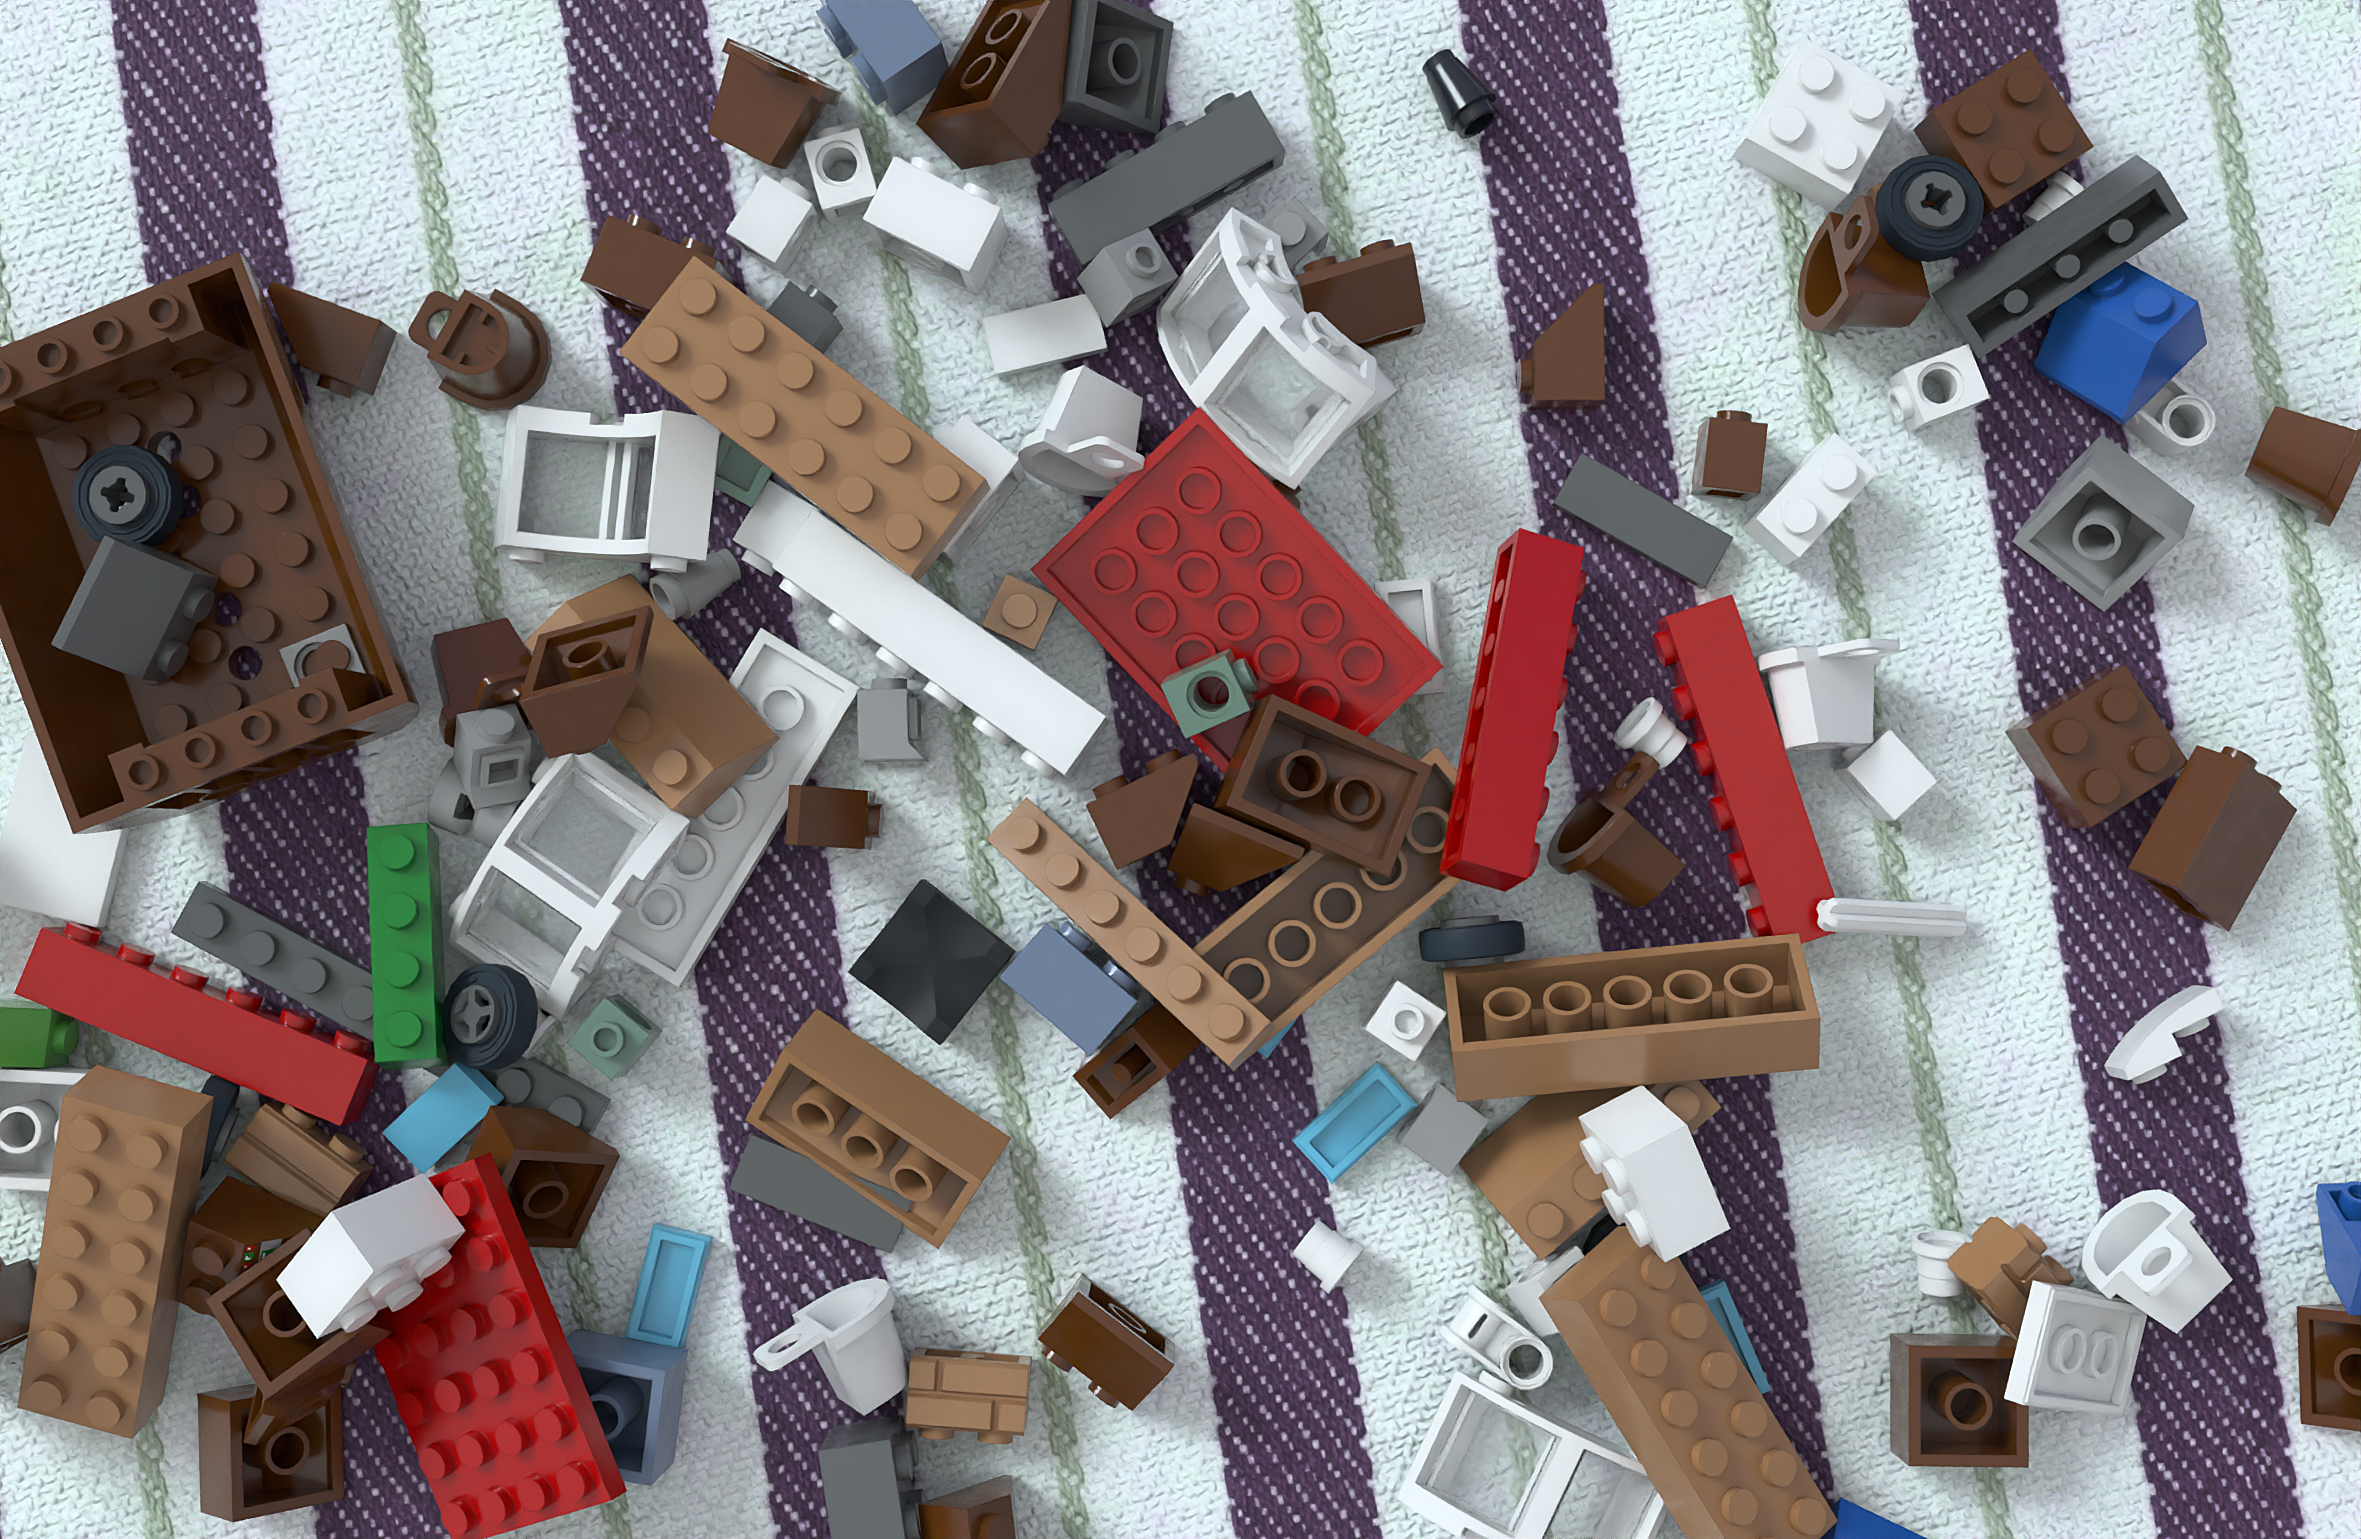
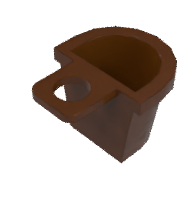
(767, 105)
(1857, 277)
(488, 350)
(2306, 461)
(478, 671)
(1610, 846)

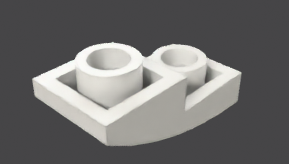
(2150, 1042)

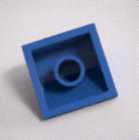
(2121, 341)

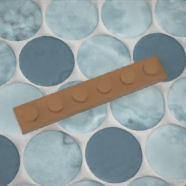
(1131, 934)

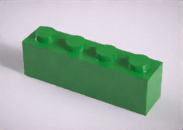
(406, 946)

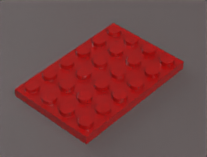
(1218, 559)
(492, 1377)

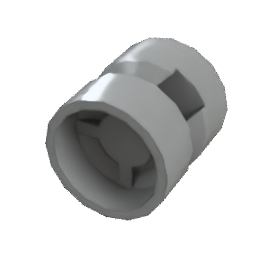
(453, 811)

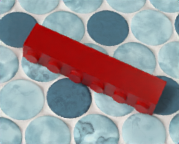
(1514, 712)
(1746, 768)
(200, 1023)

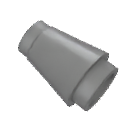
(690, 591)

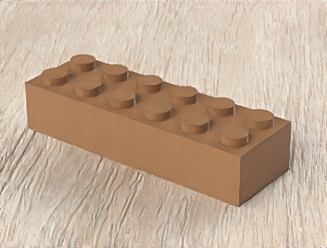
(805, 419)
(1331, 915)
(1631, 1018)
(113, 1250)
(1683, 1396)

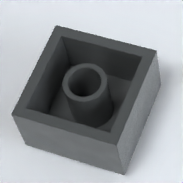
(871, 1481)

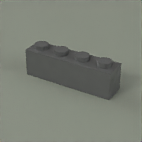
(1170, 179)
(2060, 255)

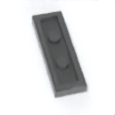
(1642, 521)
(810, 1192)

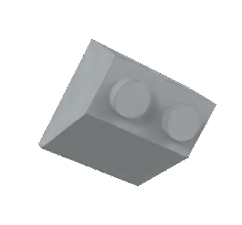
(2105, 523)

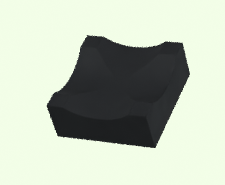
(932, 961)

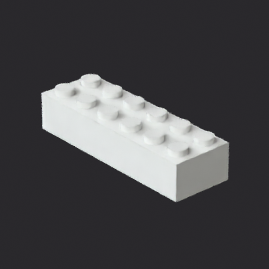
(942, 644)

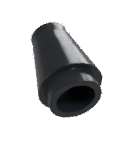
(1460, 95)

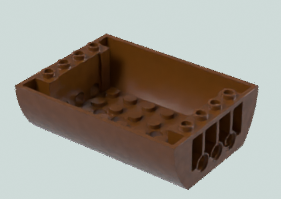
(271, 525)

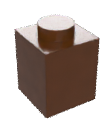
(1729, 456)

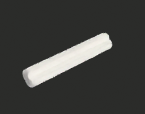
(1891, 917)

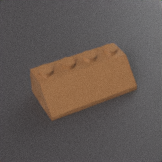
(685, 719)
(879, 1122)
(1536, 1164)

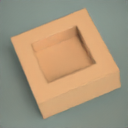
(1020, 612)

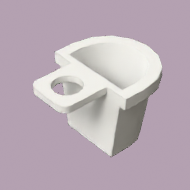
(1085, 435)
(1825, 692)
(2154, 1258)
(852, 1341)

